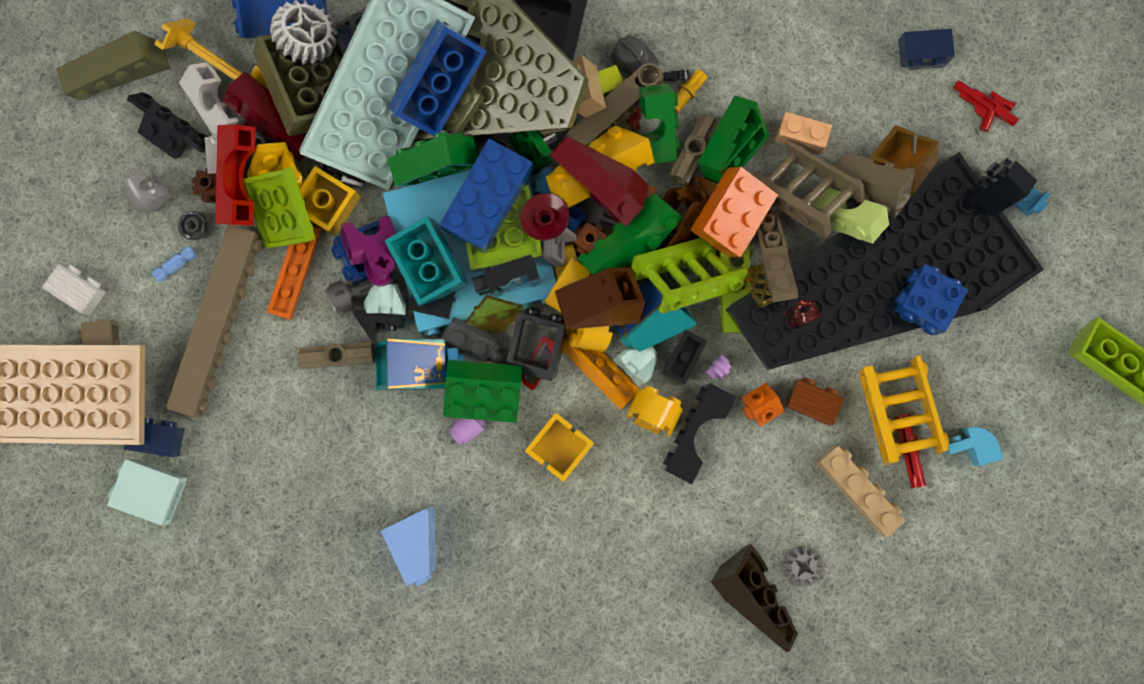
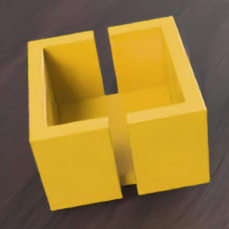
(559, 447)

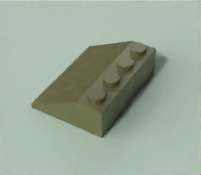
(294, 86)

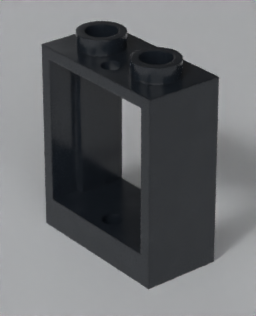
(533, 368)

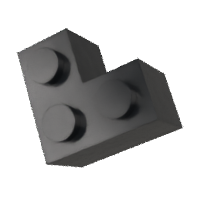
(1003, 186)

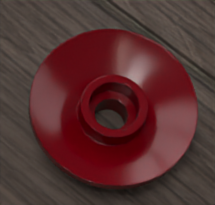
(544, 206)

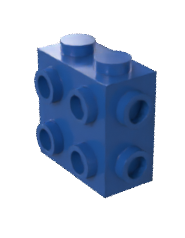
(930, 299)

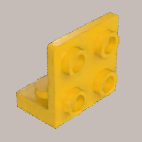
(272, 158)

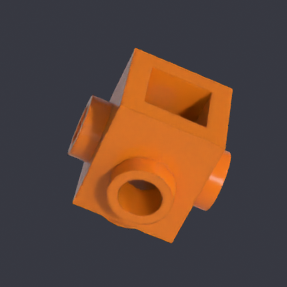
(762, 405)

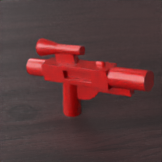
(987, 107)

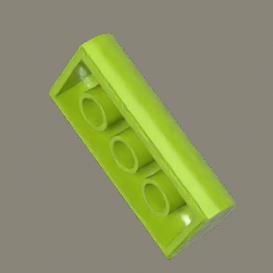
(1111, 357)

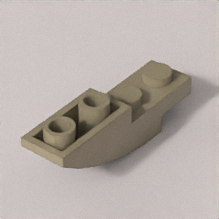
(775, 259)

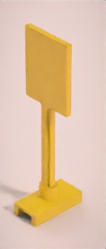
(180, 33)

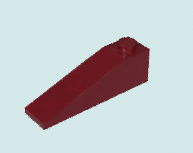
(605, 180)

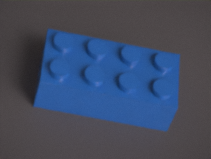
(437, 78)
(487, 196)

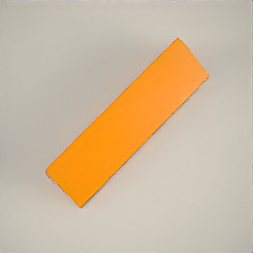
(601, 372)

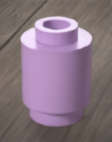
(466, 429)

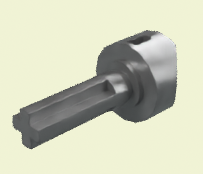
(342, 297)

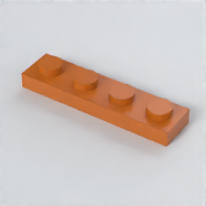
(292, 277)

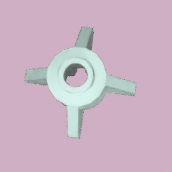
(385, 300)
(637, 364)

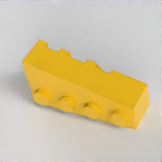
(617, 144)

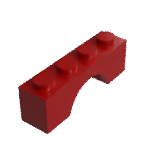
(234, 148)

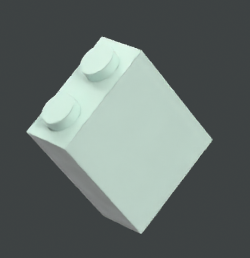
(146, 491)

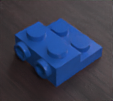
(357, 272)

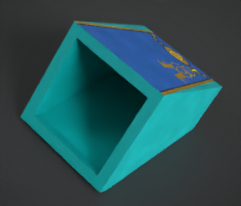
(653, 325)
(410, 364)

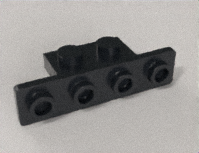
(165, 128)

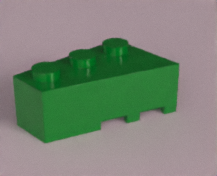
(734, 140)

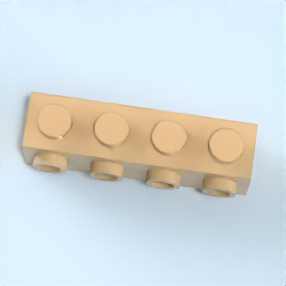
(857, 488)

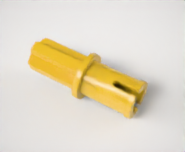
(689, 89)

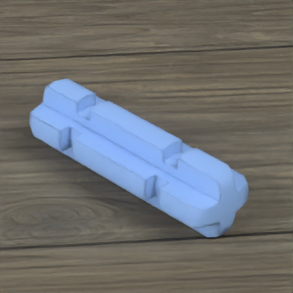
(174, 263)

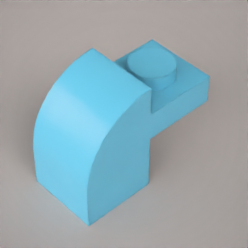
(979, 443)

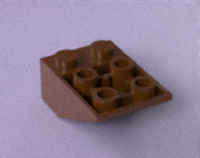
(602, 300)

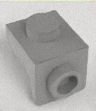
(554, 249)

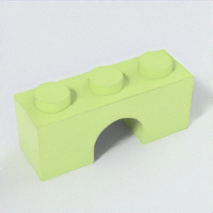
(863, 222)

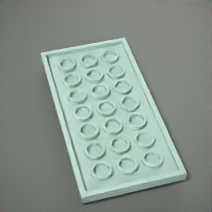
(354, 123)

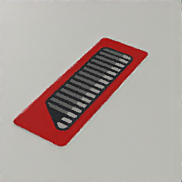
(541, 355)

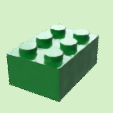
(433, 159)
(482, 391)

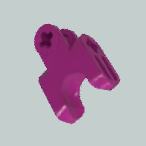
(371, 250)

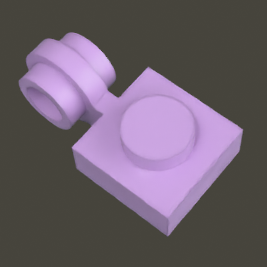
(719, 368)

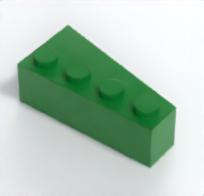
(639, 237)

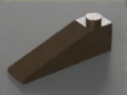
(747, 590)

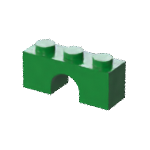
(659, 103)

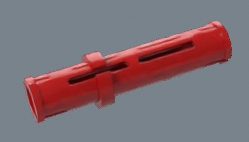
(912, 458)

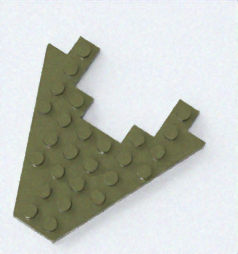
(522, 75)

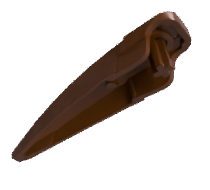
(688, 203)

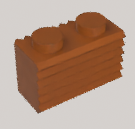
(814, 401)

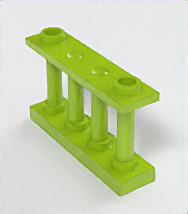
(682, 255)

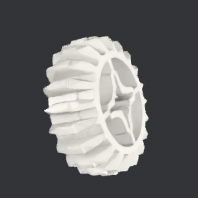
(300, 36)

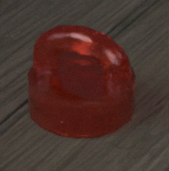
(808, 316)

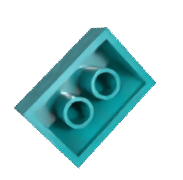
(426, 261)

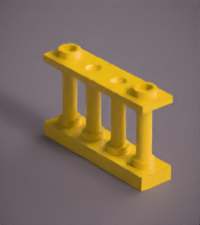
(885, 426)

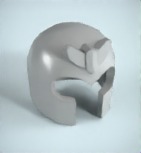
(147, 197)

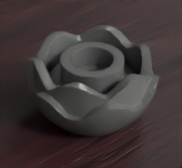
(185, 225)

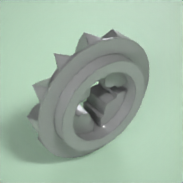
(792, 569)

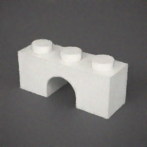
(201, 87)

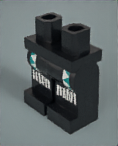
(507, 276)

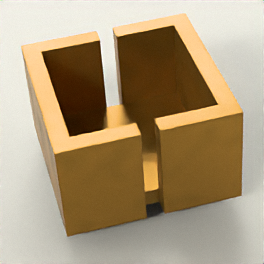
(899, 150)

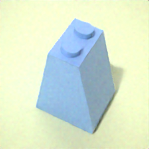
(413, 546)

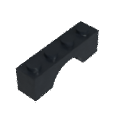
(712, 404)

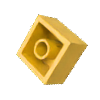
(327, 200)

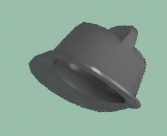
(631, 54)

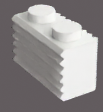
(74, 289)

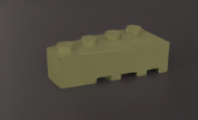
(112, 65)

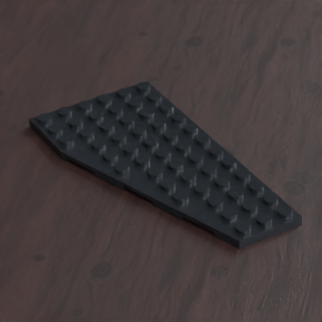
(859, 280)

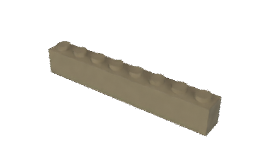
(214, 322)

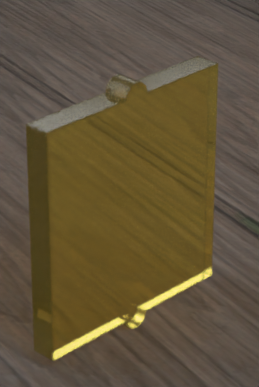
(494, 314)

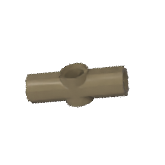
(687, 160)
(322, 355)

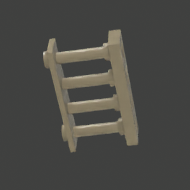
(801, 208)

